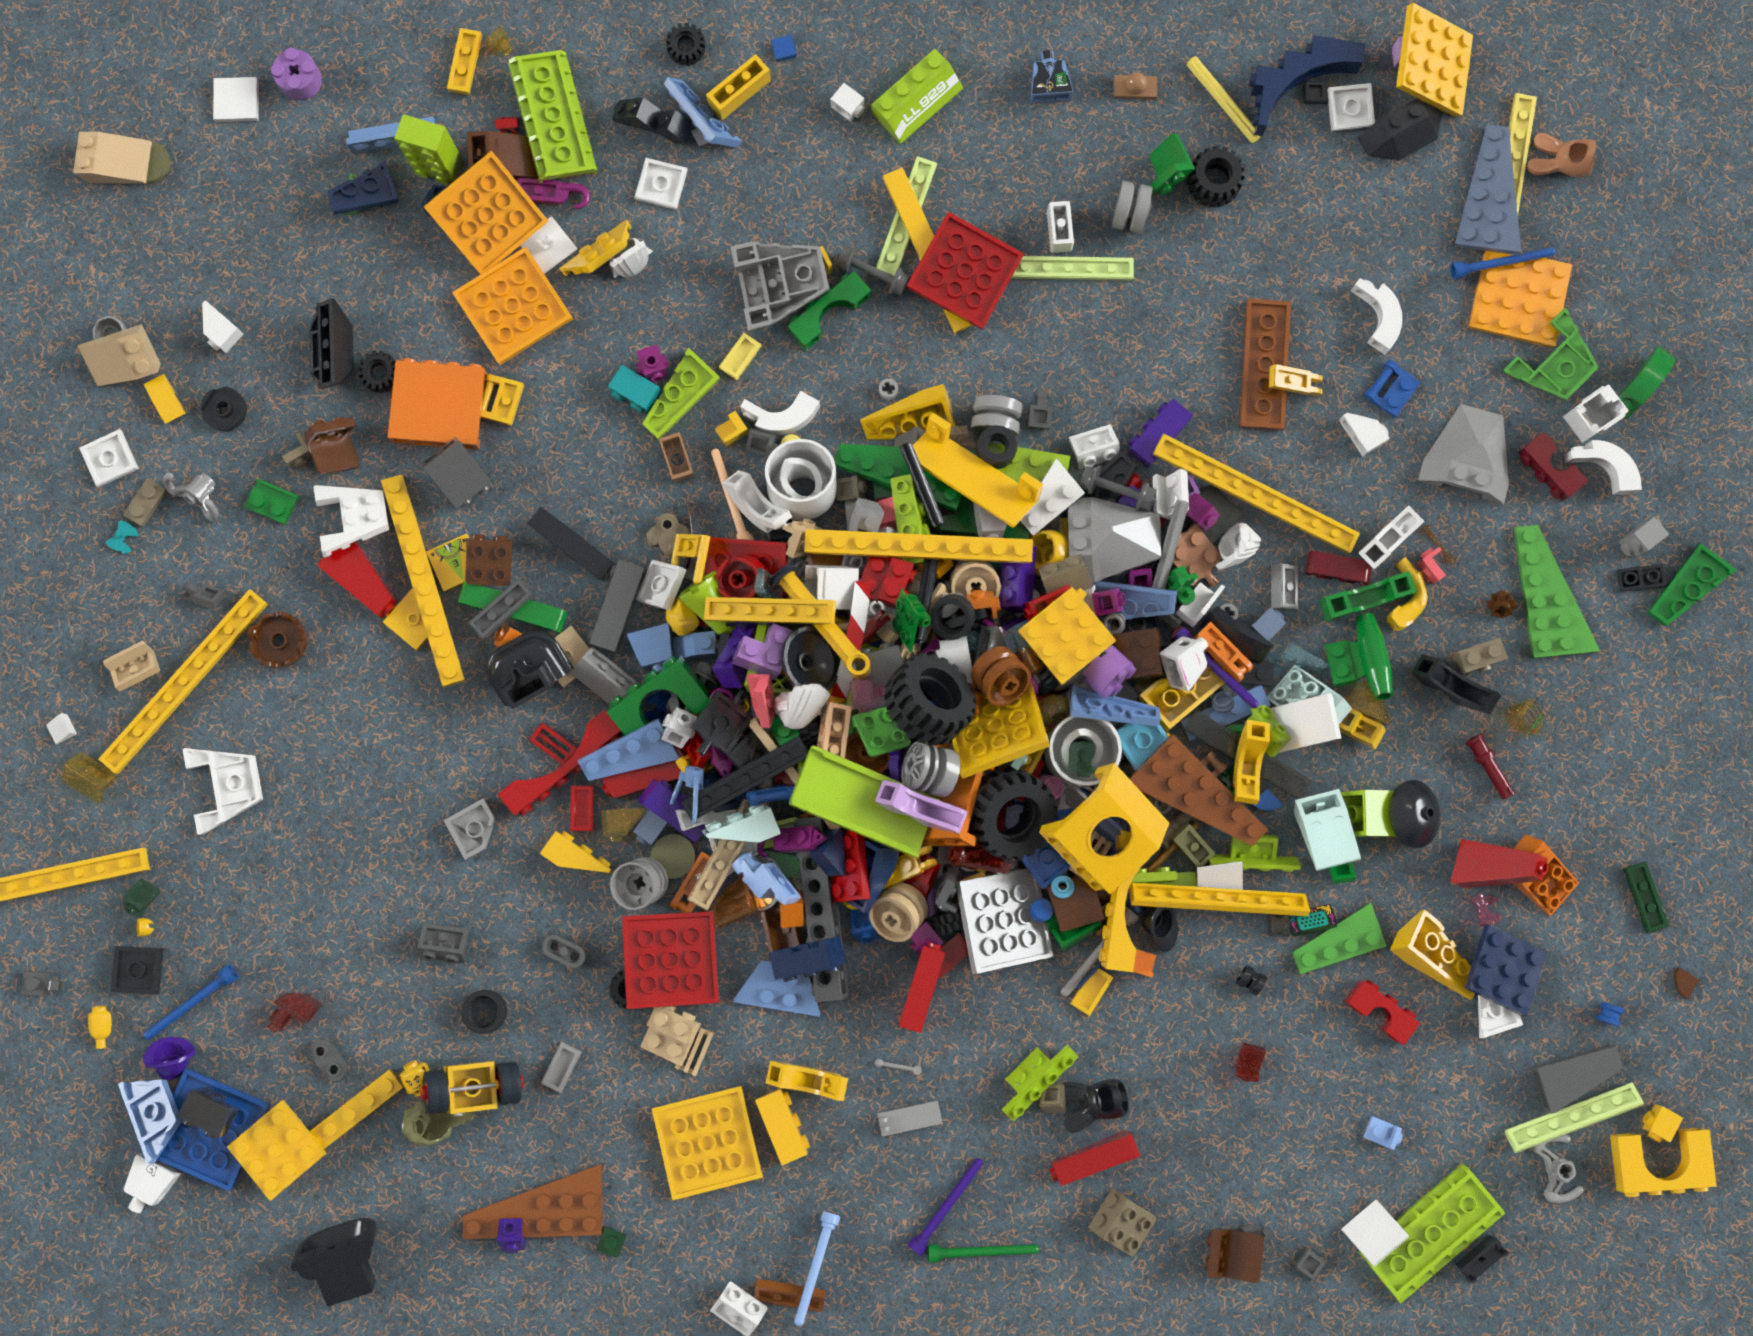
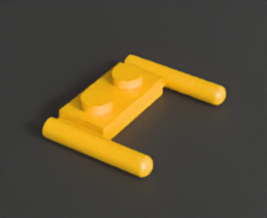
(691, 547)

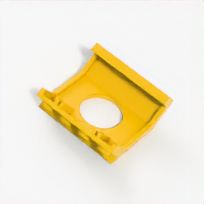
(1113, 798)

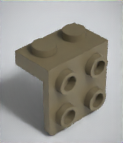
(1122, 1222)

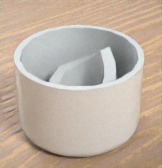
(805, 460)
(1100, 732)

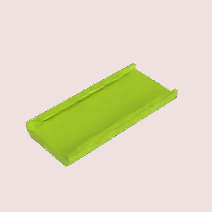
(552, 115)
(846, 797)
(1438, 1231)

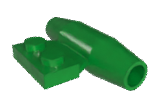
(1366, 658)

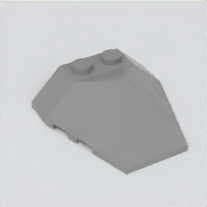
(777, 279)
(1470, 454)
(1112, 536)

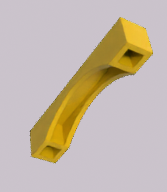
(1118, 948)

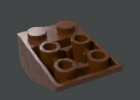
(510, 149)

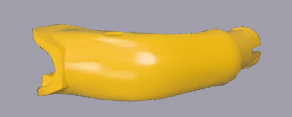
(1405, 615)

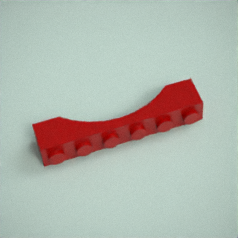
(524, 793)

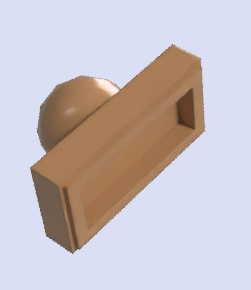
(1135, 86)

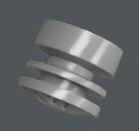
(930, 769)
(629, 888)

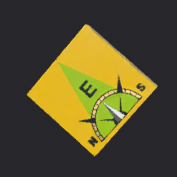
(450, 562)

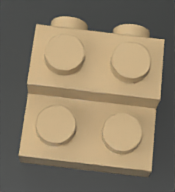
(670, 1034)

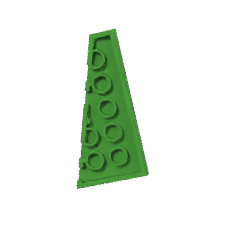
(1551, 611)

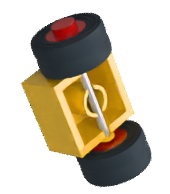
(471, 1087)

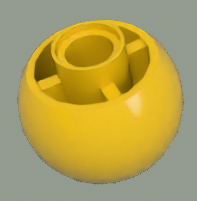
(1051, 548)

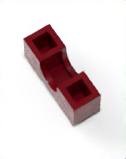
(1537, 456)

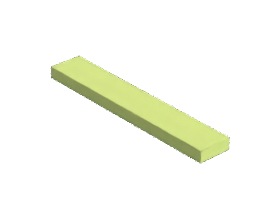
(898, 237)
(1075, 268)
(1574, 1117)

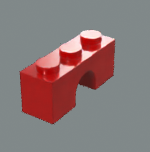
(1399, 1023)

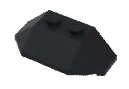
(1402, 131)
(330, 345)

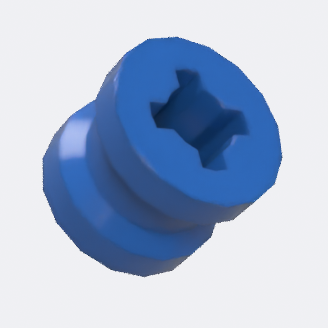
(1610, 1014)

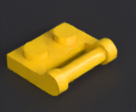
(505, 401)

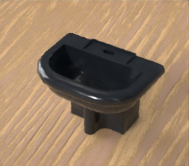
(524, 660)
(339, 1260)

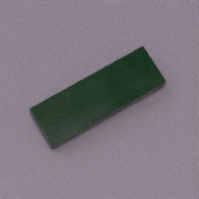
(1646, 897)

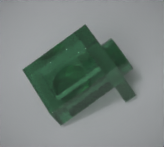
(1081, 758)
(139, 897)

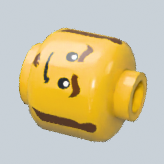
(413, 1077)

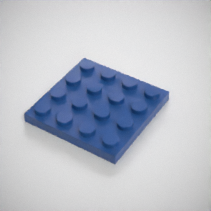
(207, 1156)

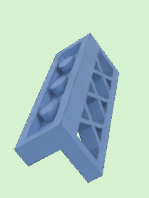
(375, 137)

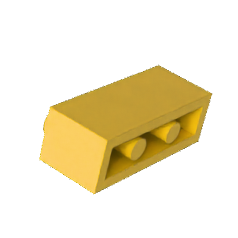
(738, 87)
(782, 1126)

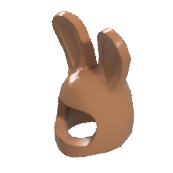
(1572, 157)

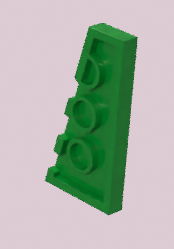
(1693, 580)

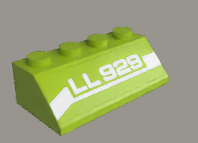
(917, 96)

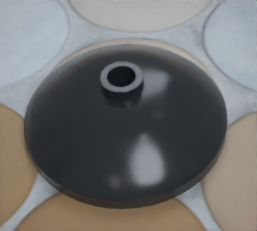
(815, 653)
(1414, 814)

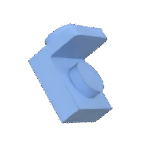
(1383, 1133)

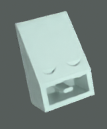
(1301, 685)
(752, 826)
(1326, 829)

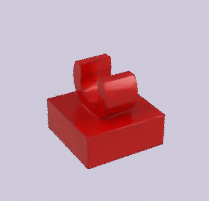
(507, 123)

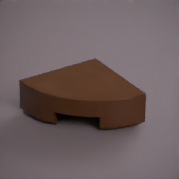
(1684, 982)

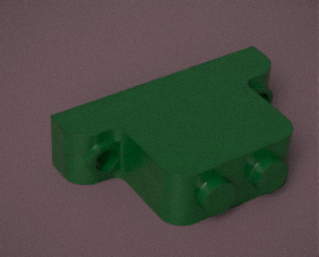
(965, 524)

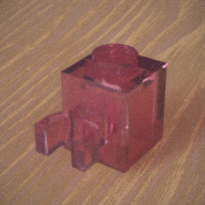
(865, 694)

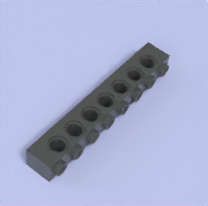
(830, 919)

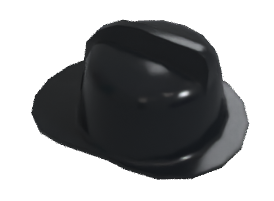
(1161, 925)

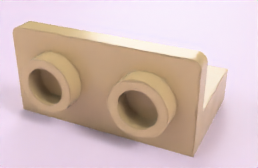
(796, 542)

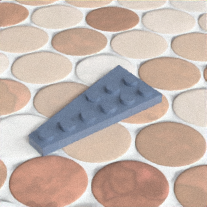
(1491, 204)

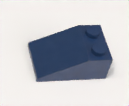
(880, 867)

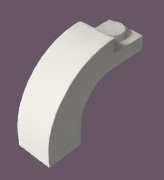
(1387, 311)
(783, 422)
(1617, 463)
(753, 504)
(1390, 537)

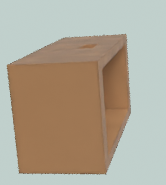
(674, 444)

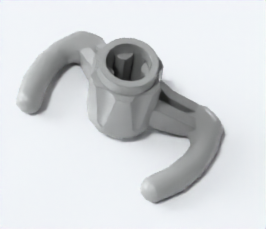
(195, 492)
(1560, 1170)

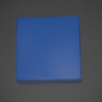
(783, 48)

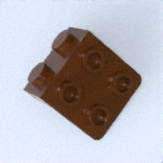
(332, 445)
(488, 560)
(1234, 1255)

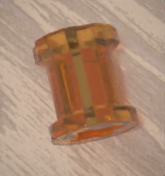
(1030, 660)

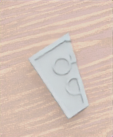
(1057, 494)
(1495, 1018)

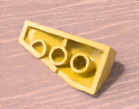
(908, 414)
(1177, 703)
(1429, 950)

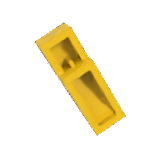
(1362, 729)

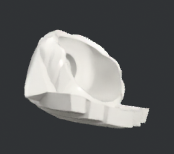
(631, 259)
(1237, 545)
(801, 705)

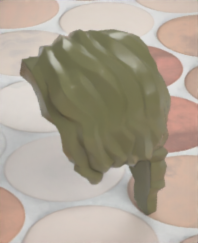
(430, 1128)

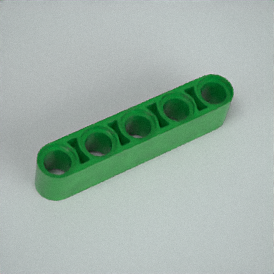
(532, 612)

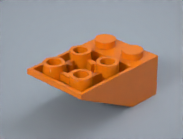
(1556, 883)

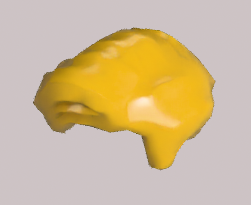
(681, 618)

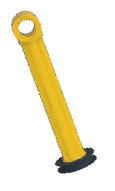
(788, 580)

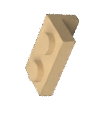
(132, 665)

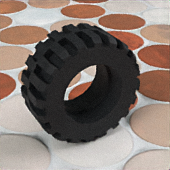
(916, 713)
(1025, 835)

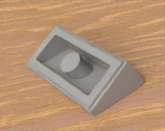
(1284, 586)

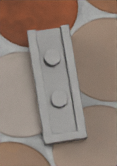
(909, 1118)

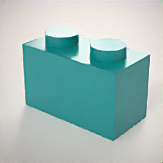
(634, 389)

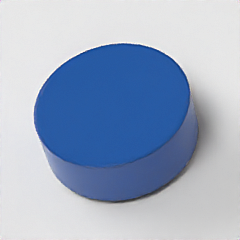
(1041, 910)

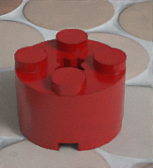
(729, 577)

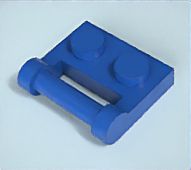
(1397, 394)
(767, 794)

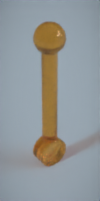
(1448, 557)

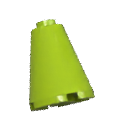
(695, 598)

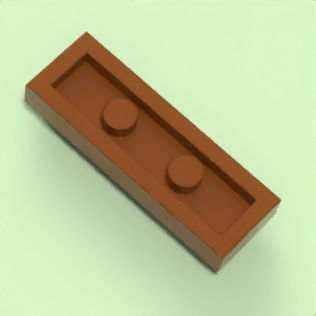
(787, 1295)

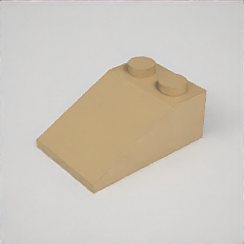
(111, 158)
(120, 356)

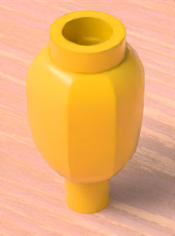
(99, 1025)

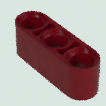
(1339, 567)

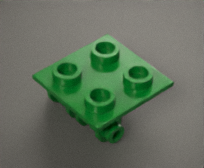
(908, 617)

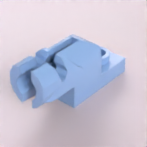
(765, 879)

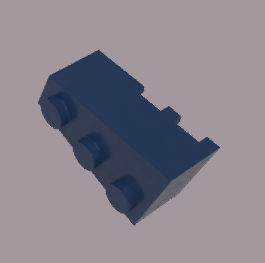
(807, 959)

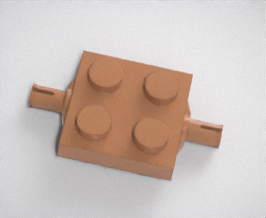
(1196, 554)

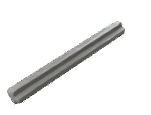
(1170, 544)

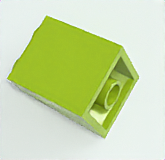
(1369, 812)

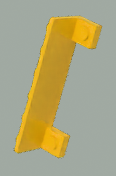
(973, 476)

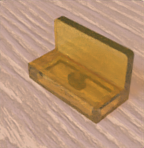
(88, 776)

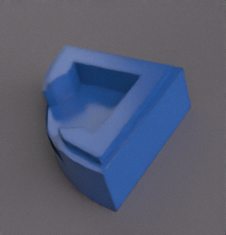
(1267, 801)

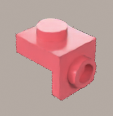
(1429, 567)

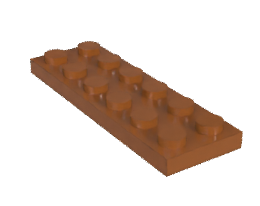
(1264, 345)

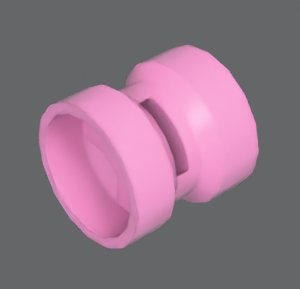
(1054, 783)

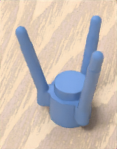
(694, 779)

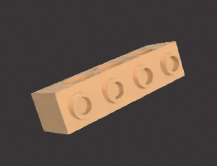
(834, 728)

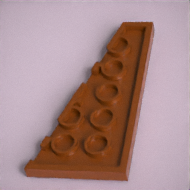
(1186, 784)
(555, 1209)

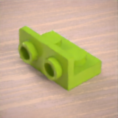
(1278, 732)

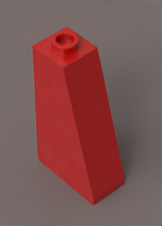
(359, 577)
(637, 780)
(1491, 865)
(922, 987)
(1094, 1158)

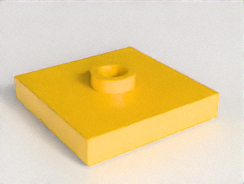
(408, 622)

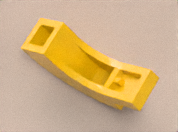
(1248, 761)
(807, 1080)

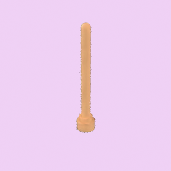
(742, 533)

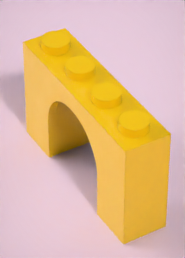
(1694, 1171)

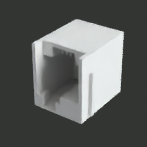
(1596, 413)
(832, 583)

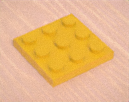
(1066, 635)
(276, 1150)

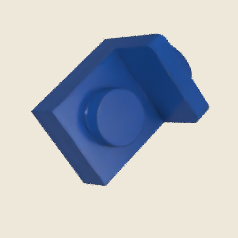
(862, 927)

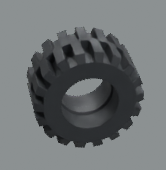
(1221, 160)

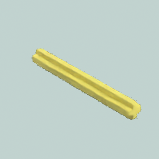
(1222, 98)

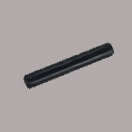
(921, 484)

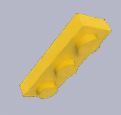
(464, 61)

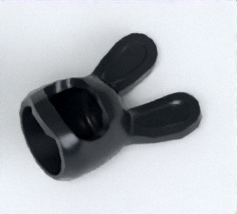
(1111, 1106)

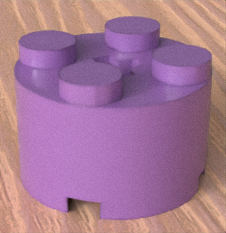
(296, 74)
(1108, 672)

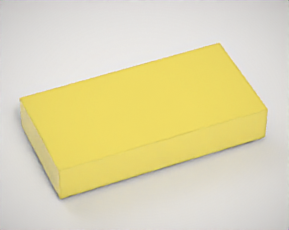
(740, 356)

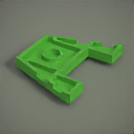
(1564, 368)

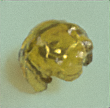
(1052, 708)

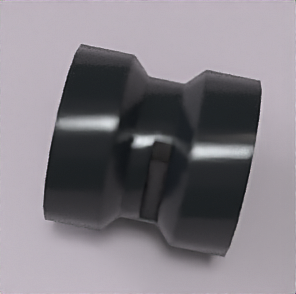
(1252, 980)

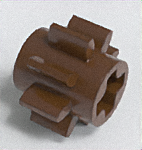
(1501, 604)

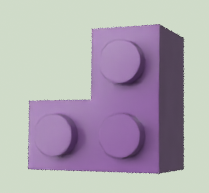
(762, 656)

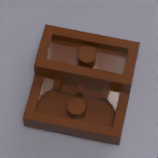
(1078, 909)

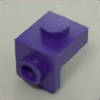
(510, 1235)

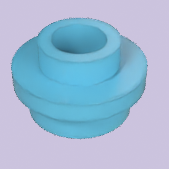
(1062, 893)

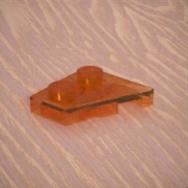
(734, 904)

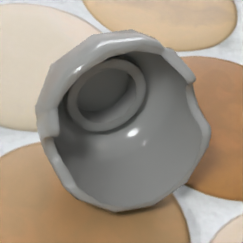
(107, 326)

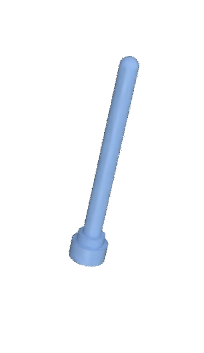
(829, 1222)

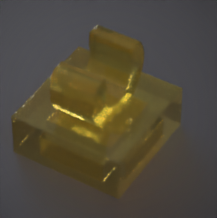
(499, 41)

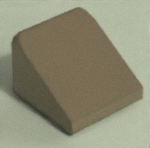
(1053, 1099)

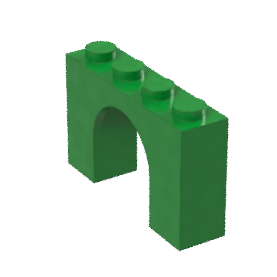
(675, 677)

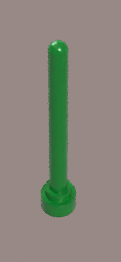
(937, 1253)

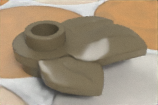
(666, 536)

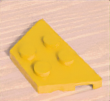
(595, 255)

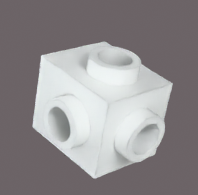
(677, 727)

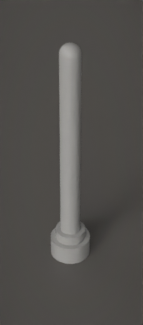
(1130, 918)

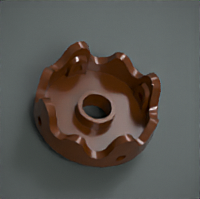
(262, 637)

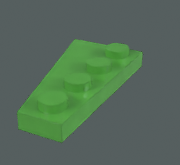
(1351, 937)

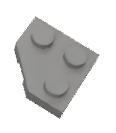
(472, 828)

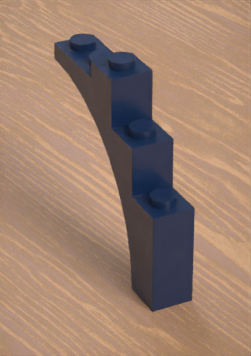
(1320, 57)

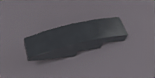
(570, 543)

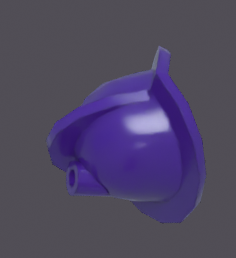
(169, 1056)

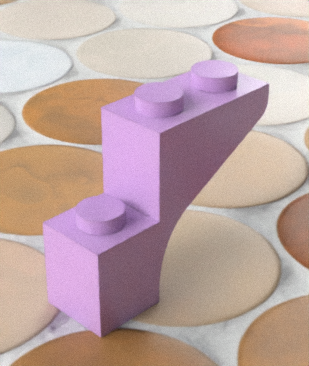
(920, 808)

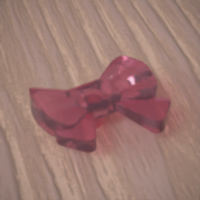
(1482, 902)

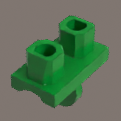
(1181, 582)

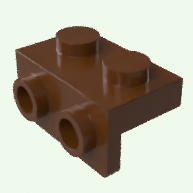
(777, 936)

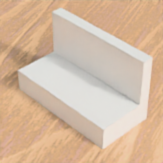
(1203, 600)

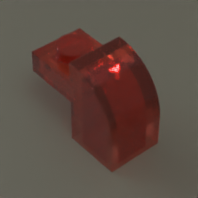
(295, 1004)

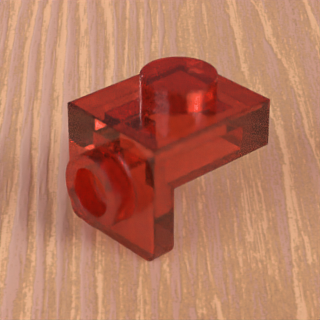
(1249, 1062)

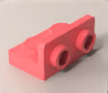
(762, 698)

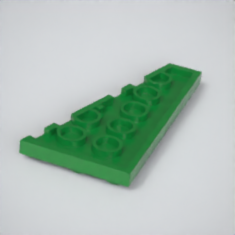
(887, 462)

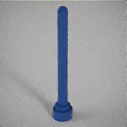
(1460, 269)
(224, 977)

